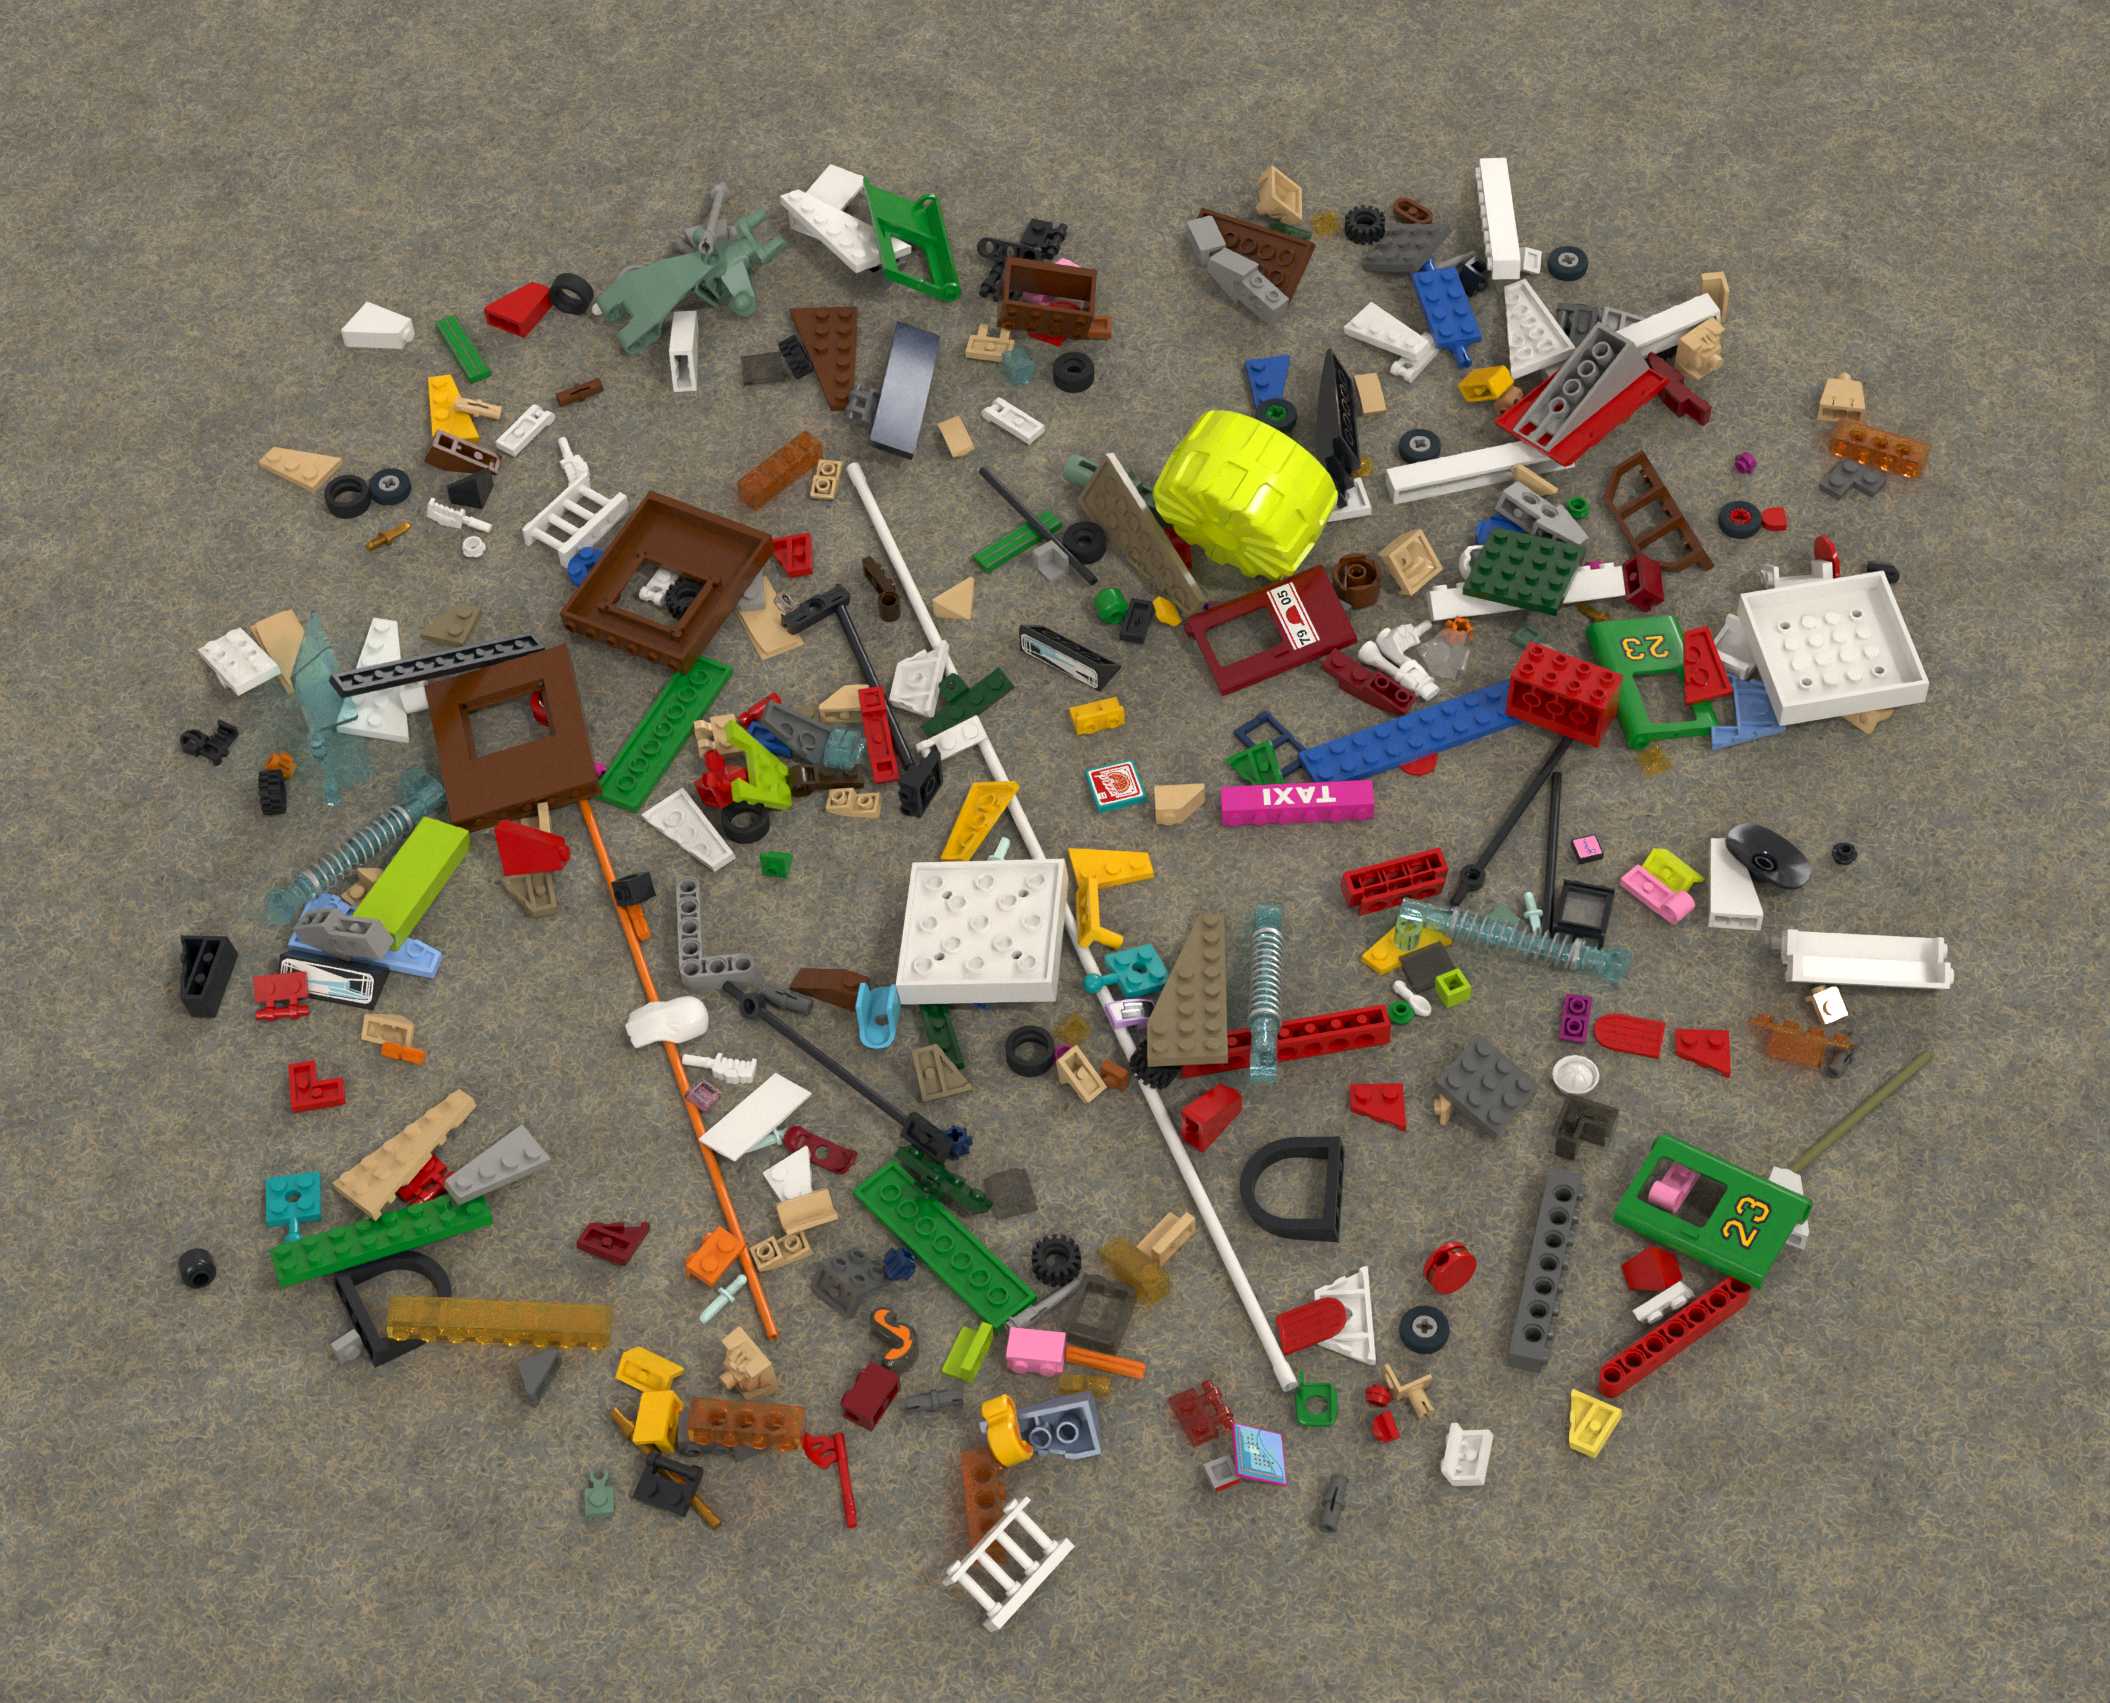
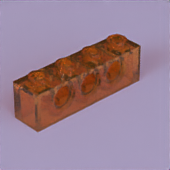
(1880, 448)
(780, 471)
(735, 1414)
(976, 1466)

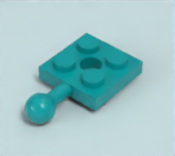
(1131, 982)
(305, 1210)

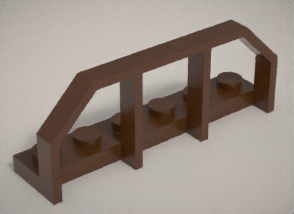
(1668, 505)

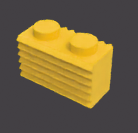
(1485, 383)

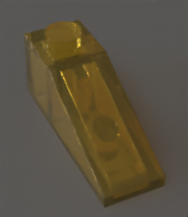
(1137, 1270)

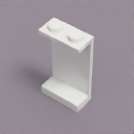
(835, 188)

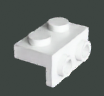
(1466, 1456)

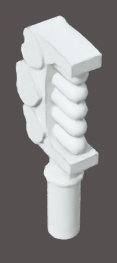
(573, 465)
(452, 518)
(1405, 636)
(731, 1070)

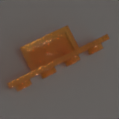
(1798, 1044)

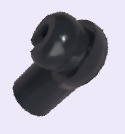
(1889, 569)

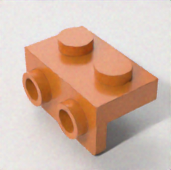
(714, 1257)

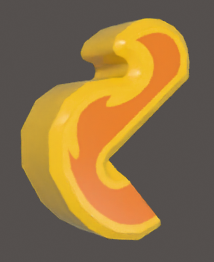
(1004, 1431)

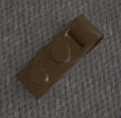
(888, 598)
(817, 776)

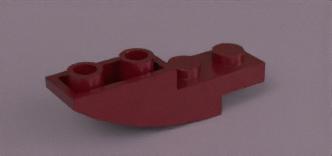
(1677, 396)
(1371, 688)

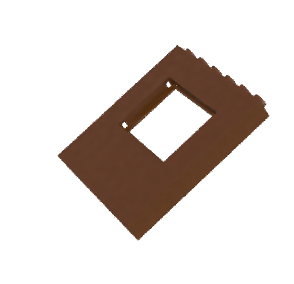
(682, 541)
(514, 779)

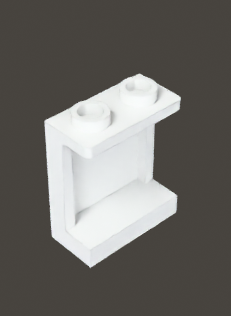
(1770, 577)
(1735, 649)

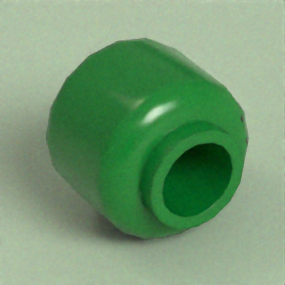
(1110, 605)

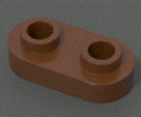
(1414, 212)

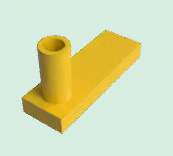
(1088, 918)

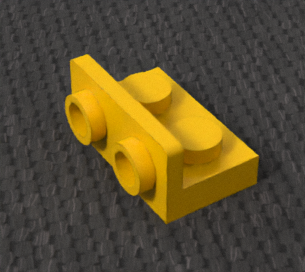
(1097, 716)

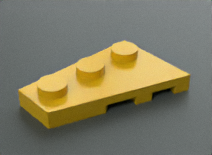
(1109, 866)
(1384, 954)

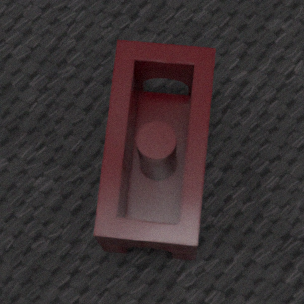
(1643, 582)
(870, 1395)

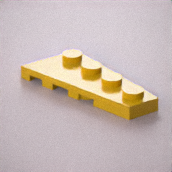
(443, 416)
(978, 815)

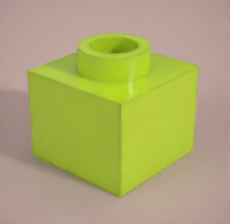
(1452, 988)

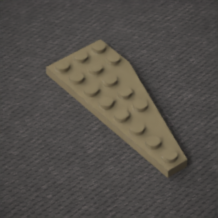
(1129, 524)
(1192, 1009)

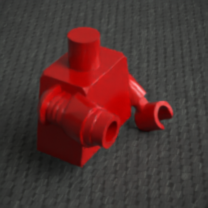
(715, 786)

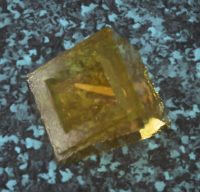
(1326, 223)
(1654, 760)
(1073, 1030)

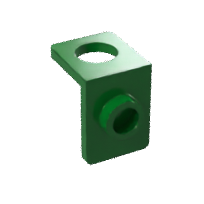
(776, 864)

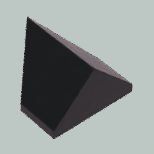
(471, 490)

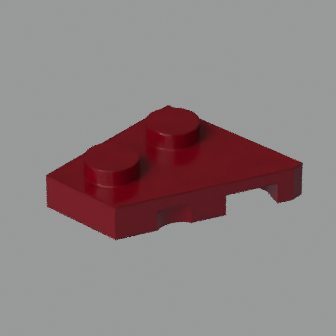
(612, 1240)

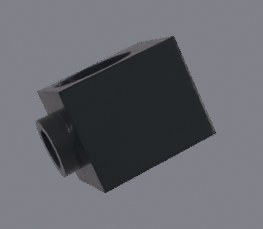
(633, 889)

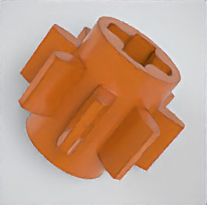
(1460, 624)
(282, 761)

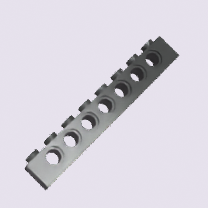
(1559, 1186)

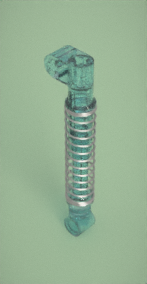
(398, 821)
(1505, 935)
(1264, 1018)

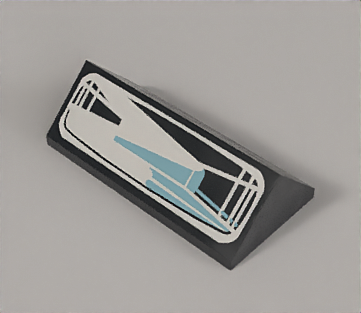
(1067, 656)
(336, 979)

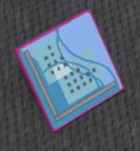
(1259, 1454)

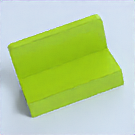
(968, 1352)

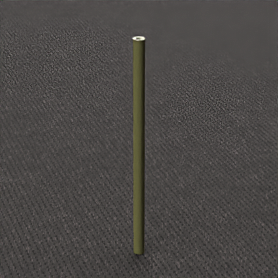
(1861, 1112)

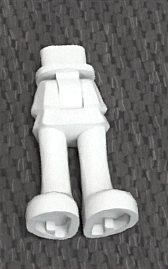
(1410, 675)

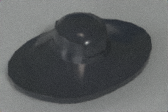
(1768, 856)

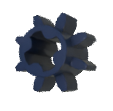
(961, 1141)
(899, 1264)

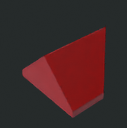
(1652, 1270)

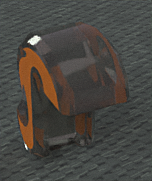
(898, 1336)

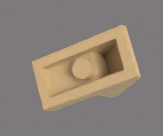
(358, 891)
(1080, 1074)

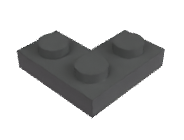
(1849, 475)

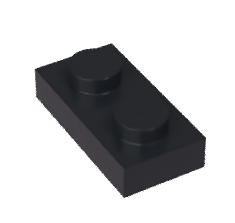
(1137, 621)

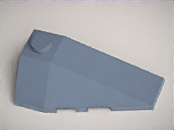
(1060, 1426)

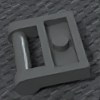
(1582, 323)

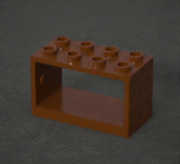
(1048, 280)

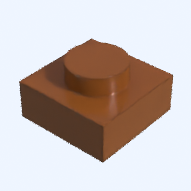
(1100, 327)
(1114, 1076)

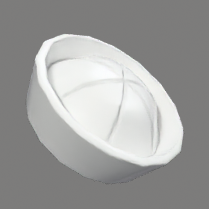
(1575, 1075)

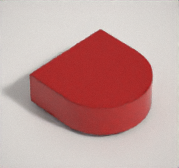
(1774, 519)

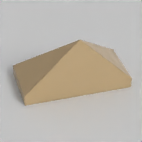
(1532, 480)
(956, 602)
(387, 1028)

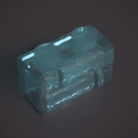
(844, 747)

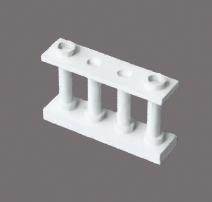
(590, 533)
(1035, 1571)

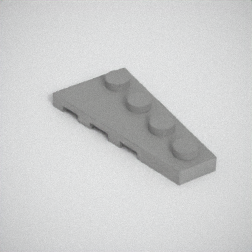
(499, 1165)

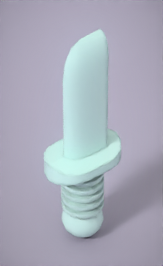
(1001, 850)
(1532, 912)
(770, 1139)
(725, 1296)

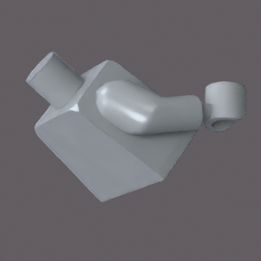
(689, 246)

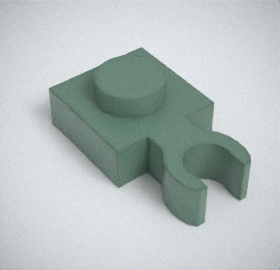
(600, 1499)

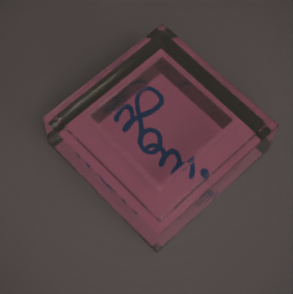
(703, 1095)

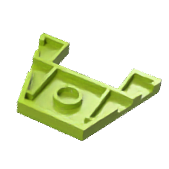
(766, 772)

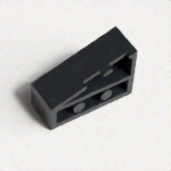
(205, 972)

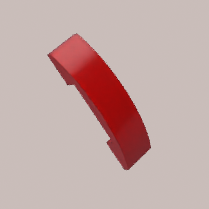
(878, 735)

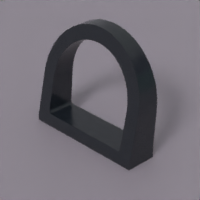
(1324, 1229)
(386, 1349)

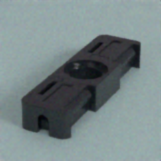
(803, 617)

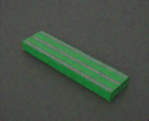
(463, 349)
(1014, 542)

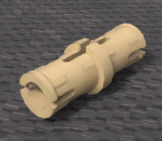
(477, 408)

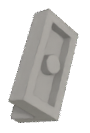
(1204, 238)

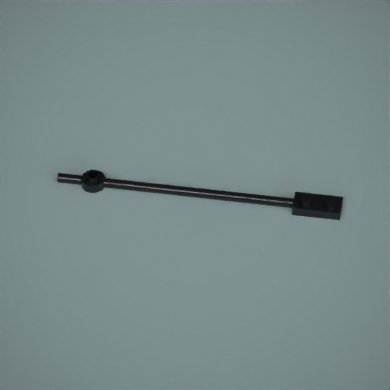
(1477, 871)
(916, 1128)

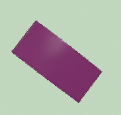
(1575, 1018)

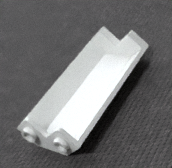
(1866, 960)

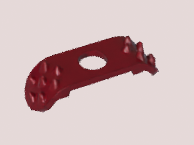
(839, 1159)

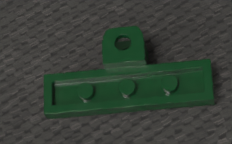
(967, 702)
(938, 1180)

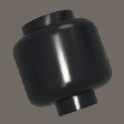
(197, 1268)

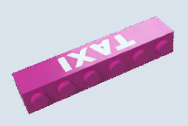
(1297, 803)

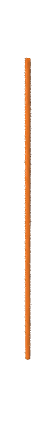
(681, 1078)

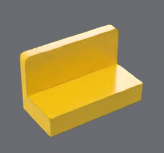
(647, 1370)
(658, 1420)

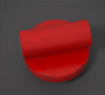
(1385, 1427)

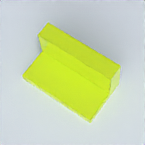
(1671, 870)

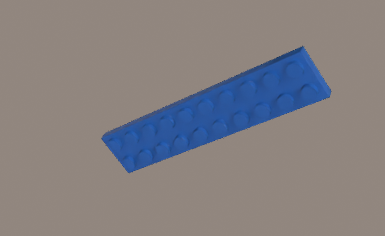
(1410, 736)

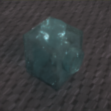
(1018, 366)

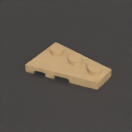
(300, 467)

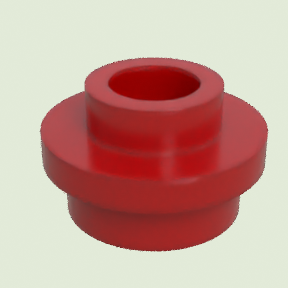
(1378, 1395)

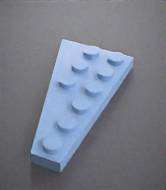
(412, 957)

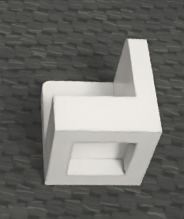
(1530, 260)

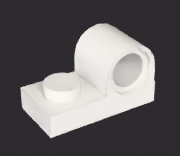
(414, 696)

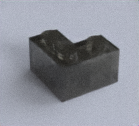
(1580, 1121)

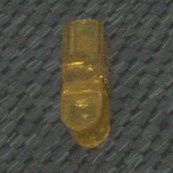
(1078, 1383)

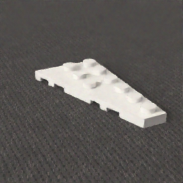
(842, 233)
(1532, 332)
(382, 711)

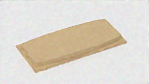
(766, 629)
(280, 640)

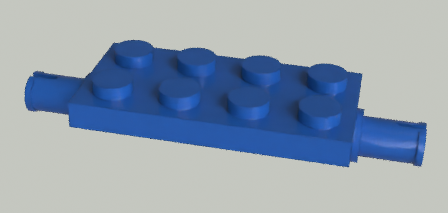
(1447, 310)

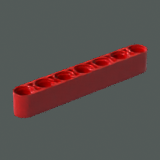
(1669, 1346)

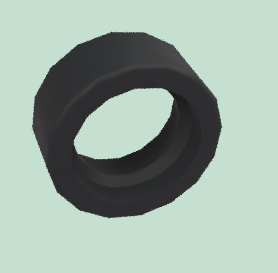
(576, 285)
(347, 509)
(745, 835)
(1032, 1067)

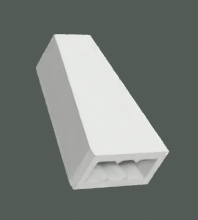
(684, 351)
(1731, 891)

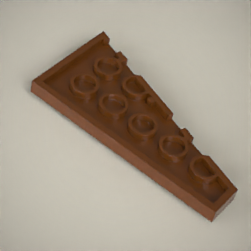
(1279, 255)
(830, 343)

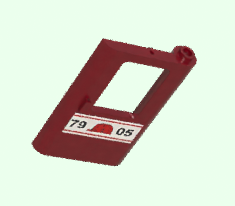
(1304, 615)

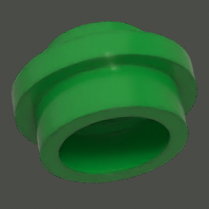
(1577, 507)
(1400, 1018)

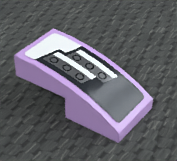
(1129, 1013)

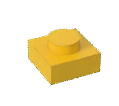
(1166, 611)

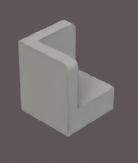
(1050, 561)

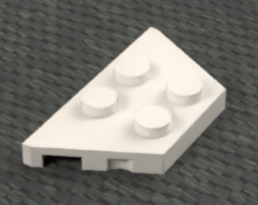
(917, 681)
(1357, 1336)

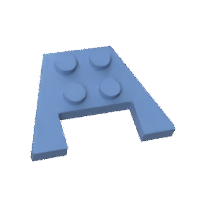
(1752, 715)

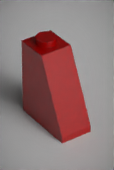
(520, 309)
(529, 849)
(1209, 1116)

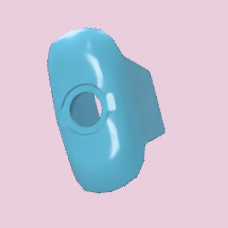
(870, 1006)

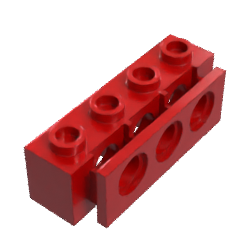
(1393, 879)

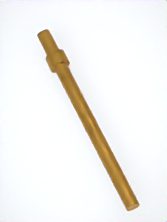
(627, 1429)

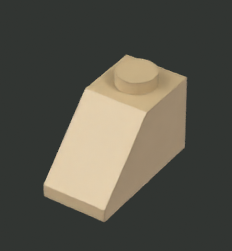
(842, 706)
(1177, 802)

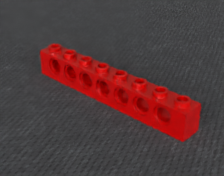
(1307, 1038)

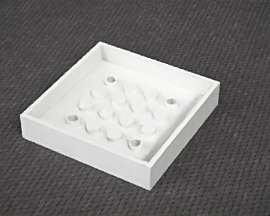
(1832, 648)
(983, 932)

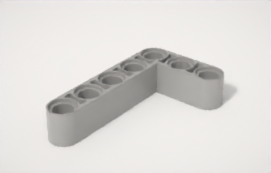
(690, 941)

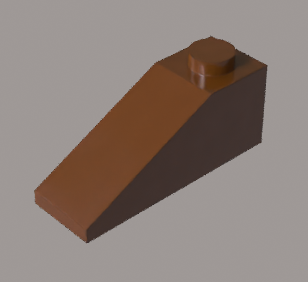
(460, 455)
(831, 986)

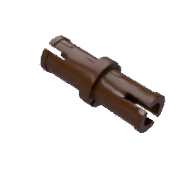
(579, 392)

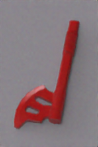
(840, 1455)

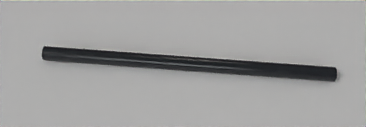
(1036, 524)
(1551, 861)

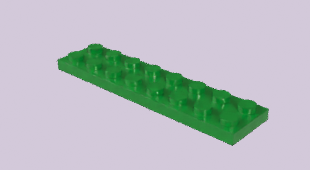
(662, 734)
(376, 1239)
(944, 1246)

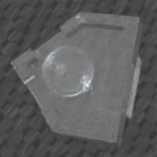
(1446, 654)

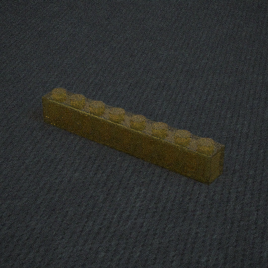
(499, 1321)

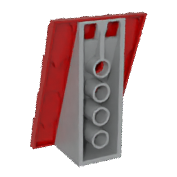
(1584, 397)

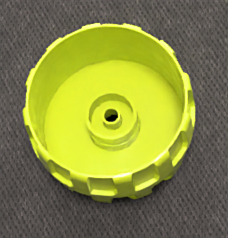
(1245, 494)

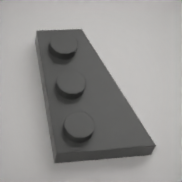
(797, 731)

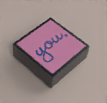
(1587, 849)

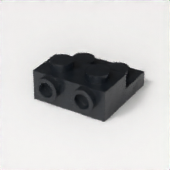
(920, 785)

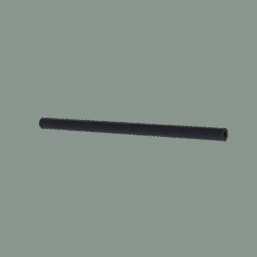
(872, 680)

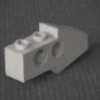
(1244, 283)
(1539, 516)
(343, 934)

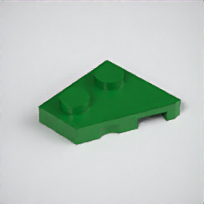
(1258, 764)

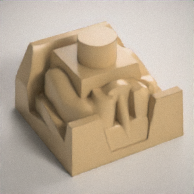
(1279, 197)
(1700, 350)
(1411, 561)
(747, 1367)

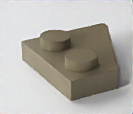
(454, 626)
(533, 892)
(936, 1073)

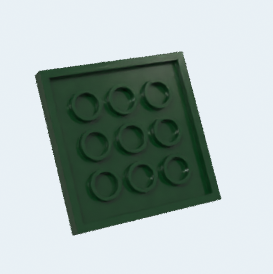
(1524, 571)

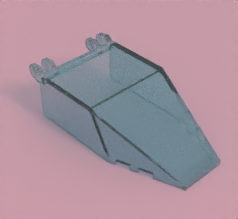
(339, 755)

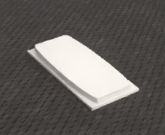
(755, 1117)

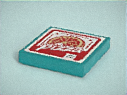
(1115, 786)

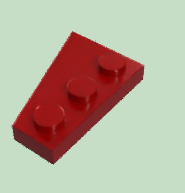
(1703, 668)

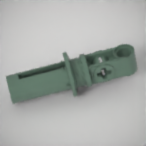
(1080, 470)

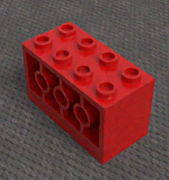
(1563, 694)

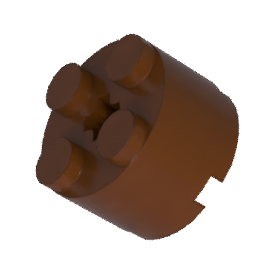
(1357, 580)

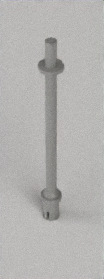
(708, 238)

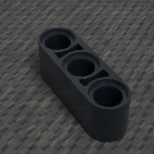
(1000, 249)

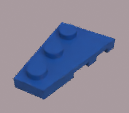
(1267, 377)

